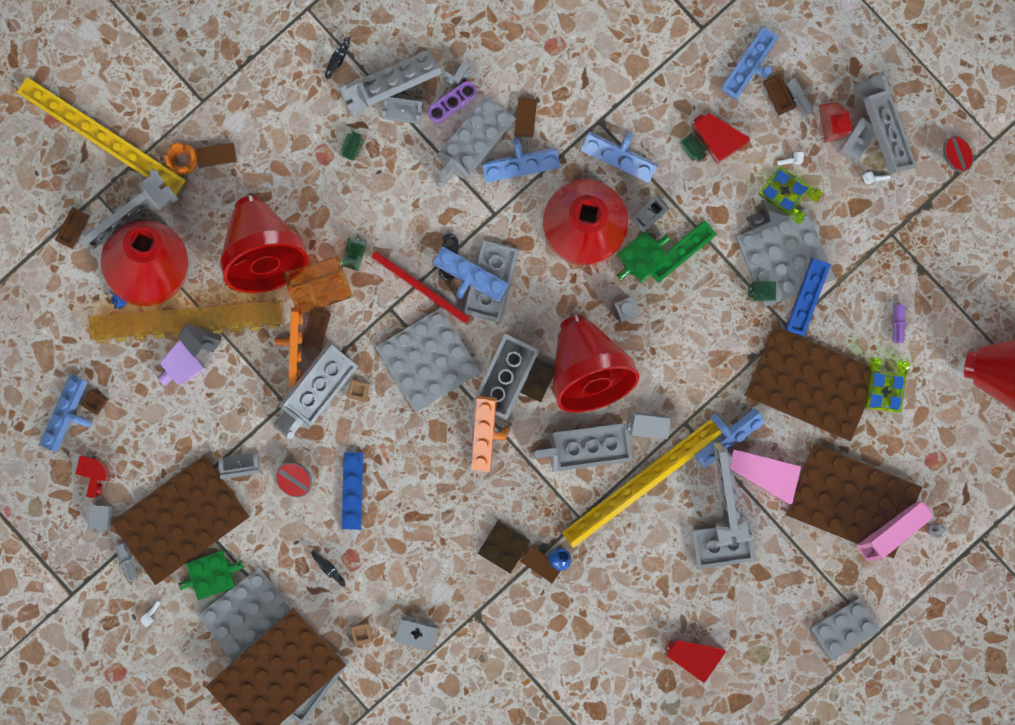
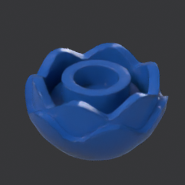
(119, 304)
(559, 559)

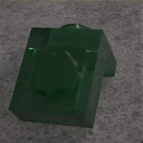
(353, 254)
(762, 291)

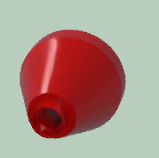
(579, 240)
(259, 248)
(144, 276)
(590, 368)
(994, 371)

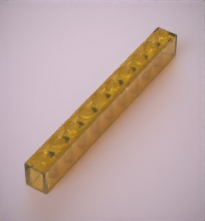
(169, 322)

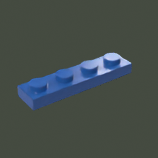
(807, 296)
(352, 490)

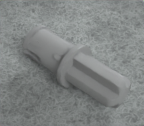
(800, 97)
(936, 530)
(126, 561)

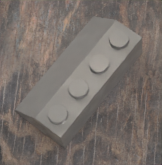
(507, 374)

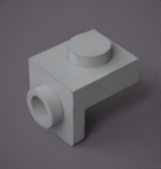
(462, 74)

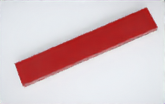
(420, 287)

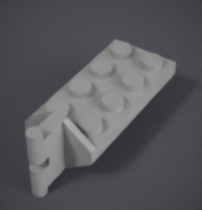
(389, 81)
(886, 122)
(473, 140)
(138, 203)
(314, 390)
(587, 447)
(731, 524)

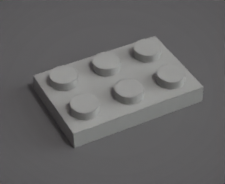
(710, 556)
(844, 629)

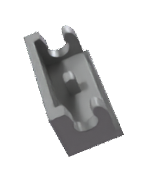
(402, 110)
(857, 140)
(648, 425)
(239, 465)

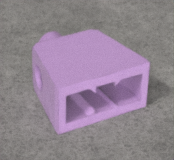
(180, 365)

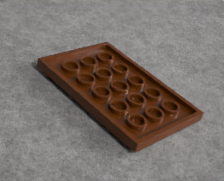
(810, 383)
(848, 496)
(180, 519)
(276, 673)

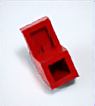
(96, 471)

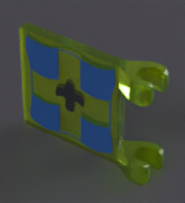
(787, 192)
(886, 389)

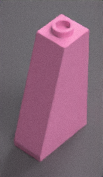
(768, 474)
(895, 532)

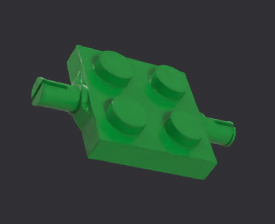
(643, 257)
(210, 575)

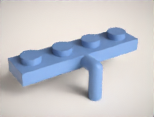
(750, 64)
(619, 156)
(521, 163)
(470, 275)
(64, 413)
(729, 436)

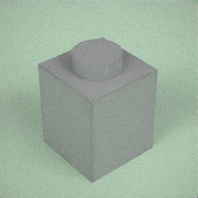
(626, 309)
(100, 518)

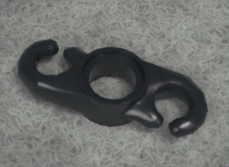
(337, 58)
(454, 248)
(328, 568)

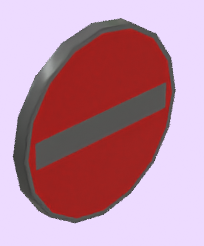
(958, 154)
(294, 479)

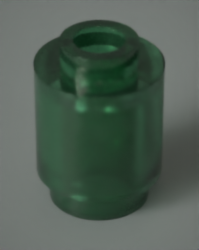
(352, 146)
(693, 148)

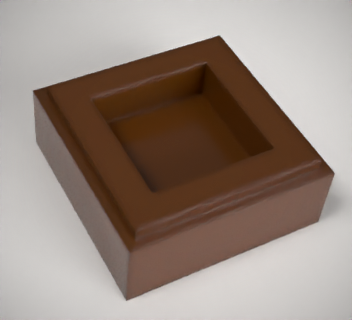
(94, 402)

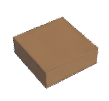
(358, 390)
(361, 634)

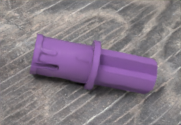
(899, 323)

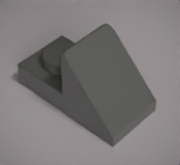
(650, 213)
(766, 218)
(196, 339)

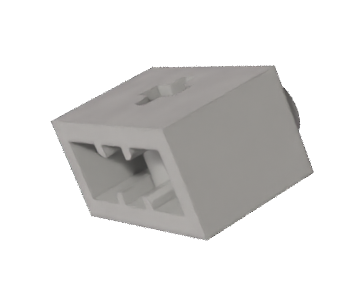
(424, 641)

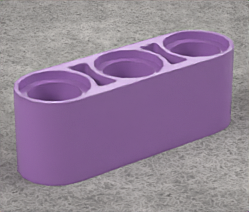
(448, 111)

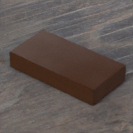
(779, 94)
(525, 117)
(216, 155)
(72, 228)
(316, 329)
(540, 564)

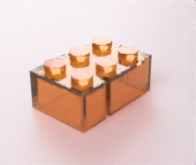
(318, 285)

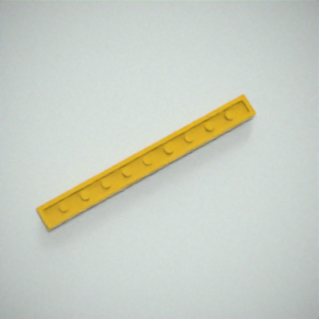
(98, 134)
(641, 483)

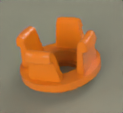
(174, 151)

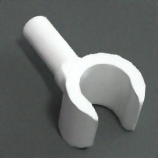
(798, 158)
(870, 178)
(146, 619)

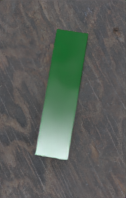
(685, 249)

